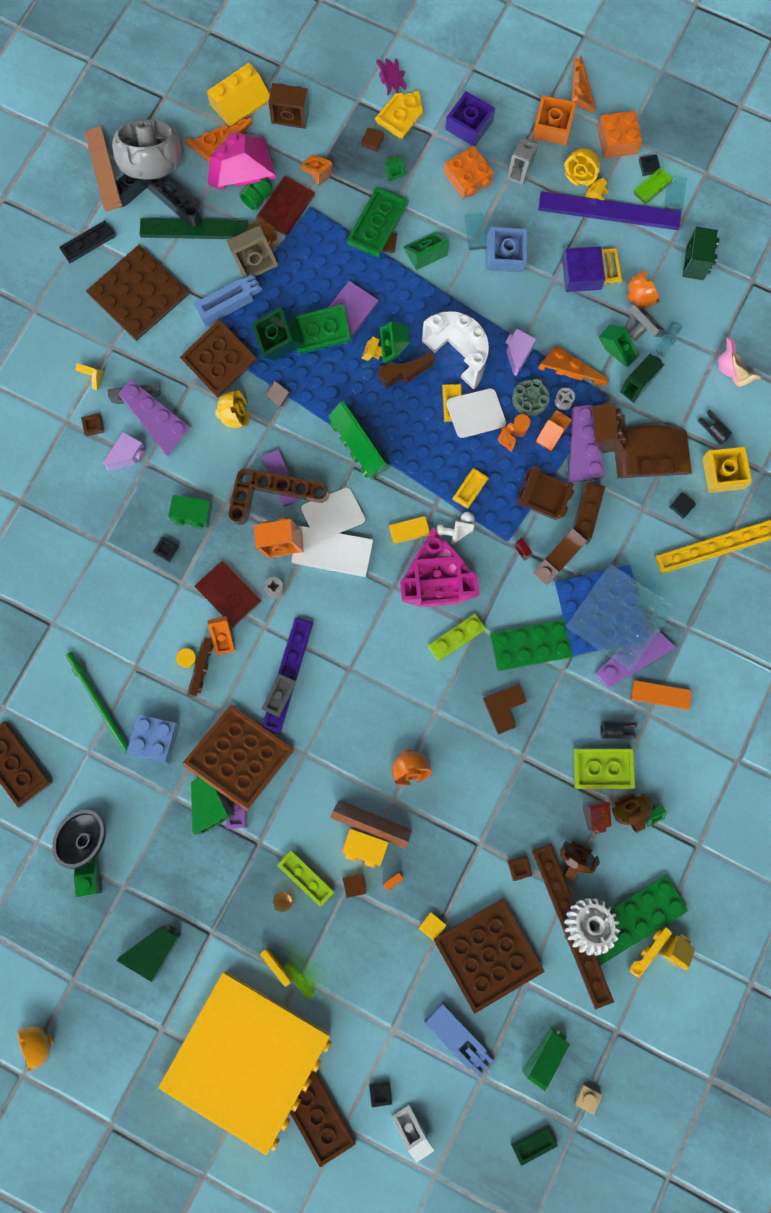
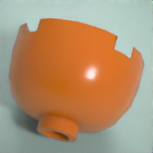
(642, 291)
(410, 766)

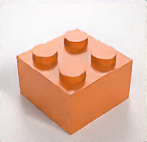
(554, 120)
(619, 134)
(278, 538)

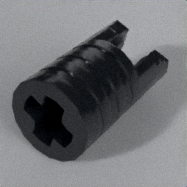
(718, 430)
(615, 729)

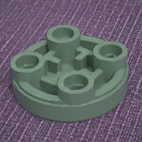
(530, 397)

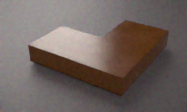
(499, 705)

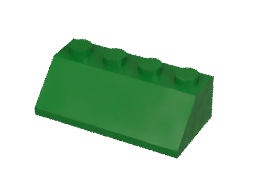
(358, 440)

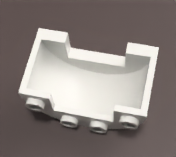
(464, 335)

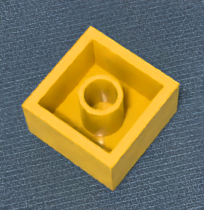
(726, 470)
(365, 848)

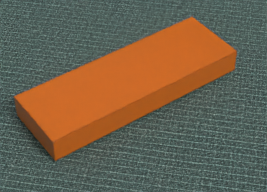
(661, 695)

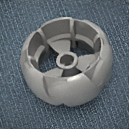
(147, 149)

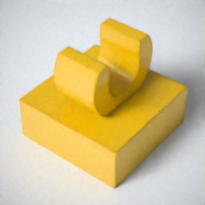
(596, 189)
(372, 349)

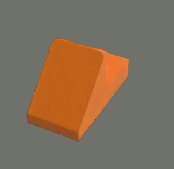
(318, 168)
(553, 430)
(221, 635)

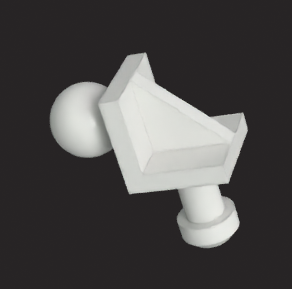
(460, 529)

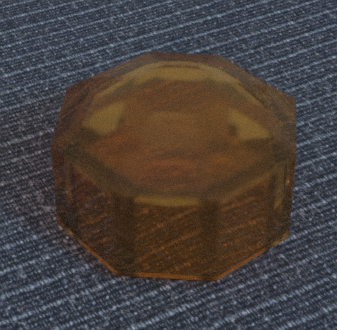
(282, 902)

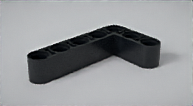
(166, 191)

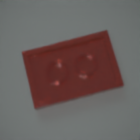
(286, 205)
(227, 593)

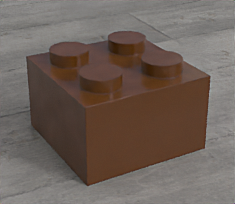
(289, 105)
(609, 427)

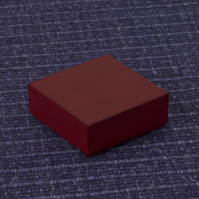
(523, 549)

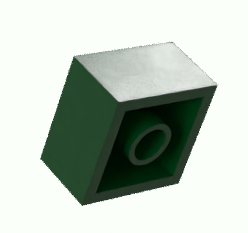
(700, 253)
(277, 333)

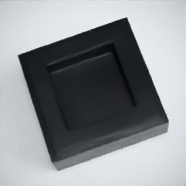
(649, 165)
(682, 505)
(166, 549)
(380, 1094)

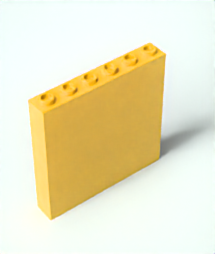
(246, 1062)

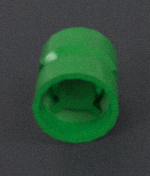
(254, 194)

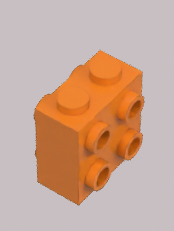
(468, 172)

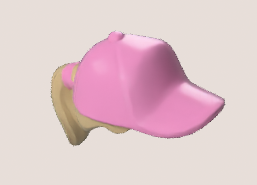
(731, 366)

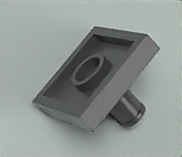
(646, 323)

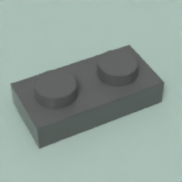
(278, 695)

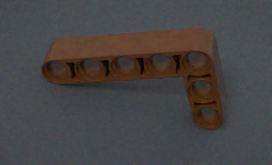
(273, 488)

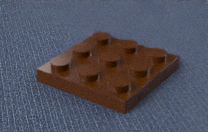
(218, 358)

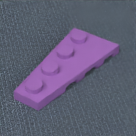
(155, 418)
(585, 455)
(613, 672)

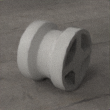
(564, 394)
(274, 591)

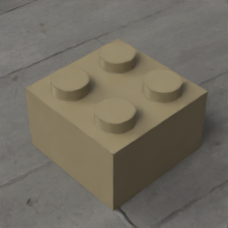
(252, 252)

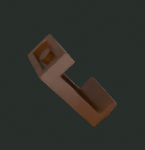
(544, 494)

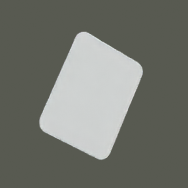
(476, 413)
(334, 515)

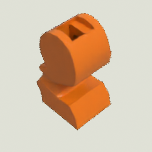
(518, 428)

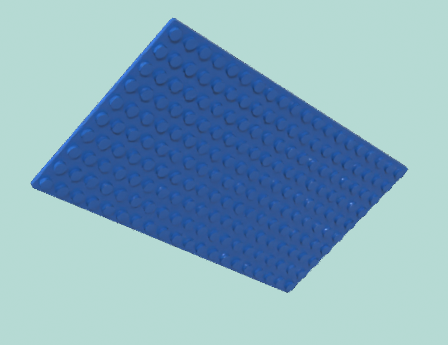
(410, 417)

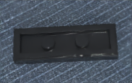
(87, 241)

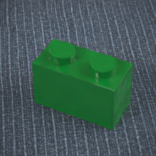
(190, 511)

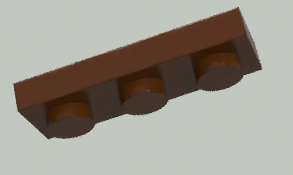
(200, 667)

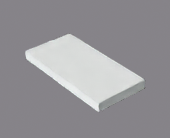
(336, 553)

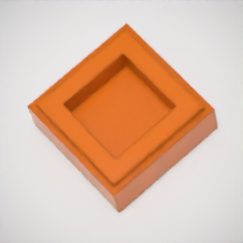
(393, 881)

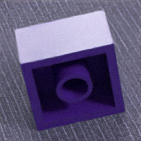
(470, 118)
(583, 269)

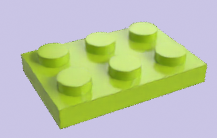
(603, 769)

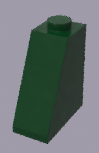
(641, 377)
(151, 953)

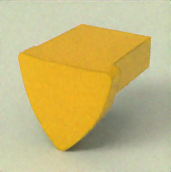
(97, 374)

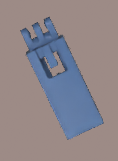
(222, 303)
(454, 1036)

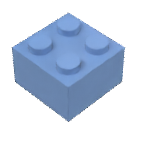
(506, 249)
(153, 738)

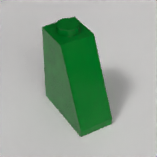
(208, 807)
(546, 1059)

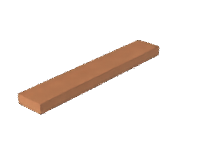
(103, 169)

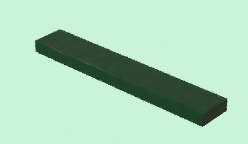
(179, 229)

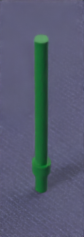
(79, 671)

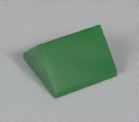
(427, 250)

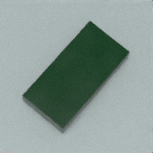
(534, 1145)

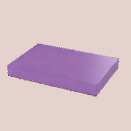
(357, 305)

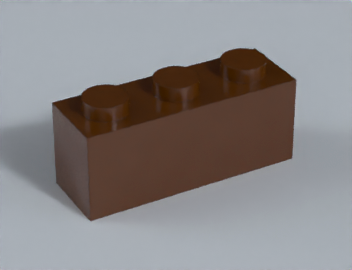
(589, 509)

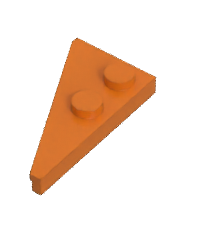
(581, 87)
(210, 141)
(570, 366)

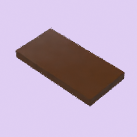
(19, 771)
(321, 1123)

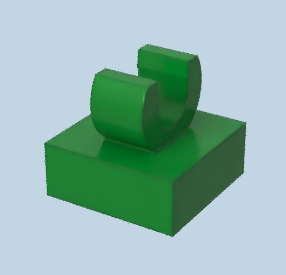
(394, 168)
(657, 815)

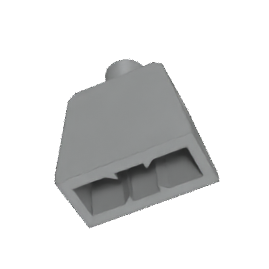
(524, 152)

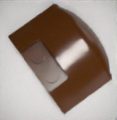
(653, 451)

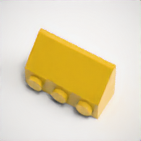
(238, 95)

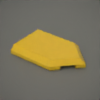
(401, 113)

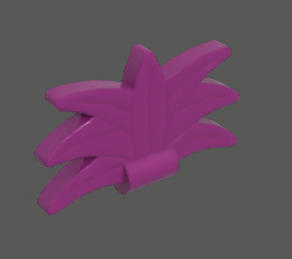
(391, 76)

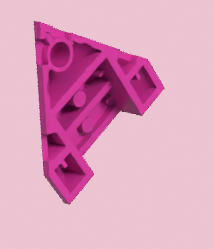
(240, 161)
(438, 576)

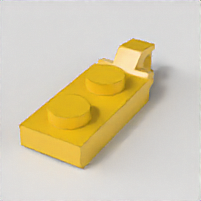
(650, 953)

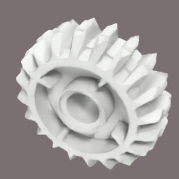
(579, 926)

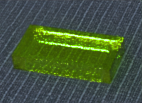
(653, 186)
(299, 980)

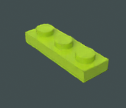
(456, 637)
(305, 878)

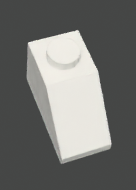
(412, 1133)

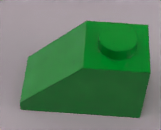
(393, 340)
(619, 344)
(87, 879)

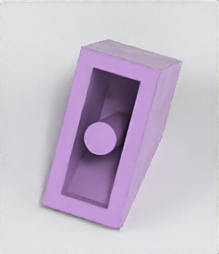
(518, 349)
(124, 453)

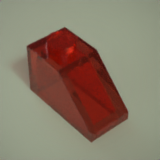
(598, 817)

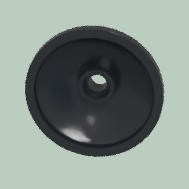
(79, 839)

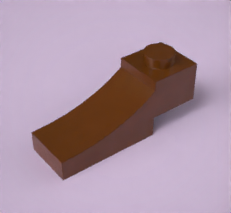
(406, 372)
(560, 556)

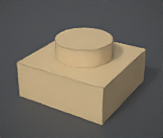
(588, 1099)

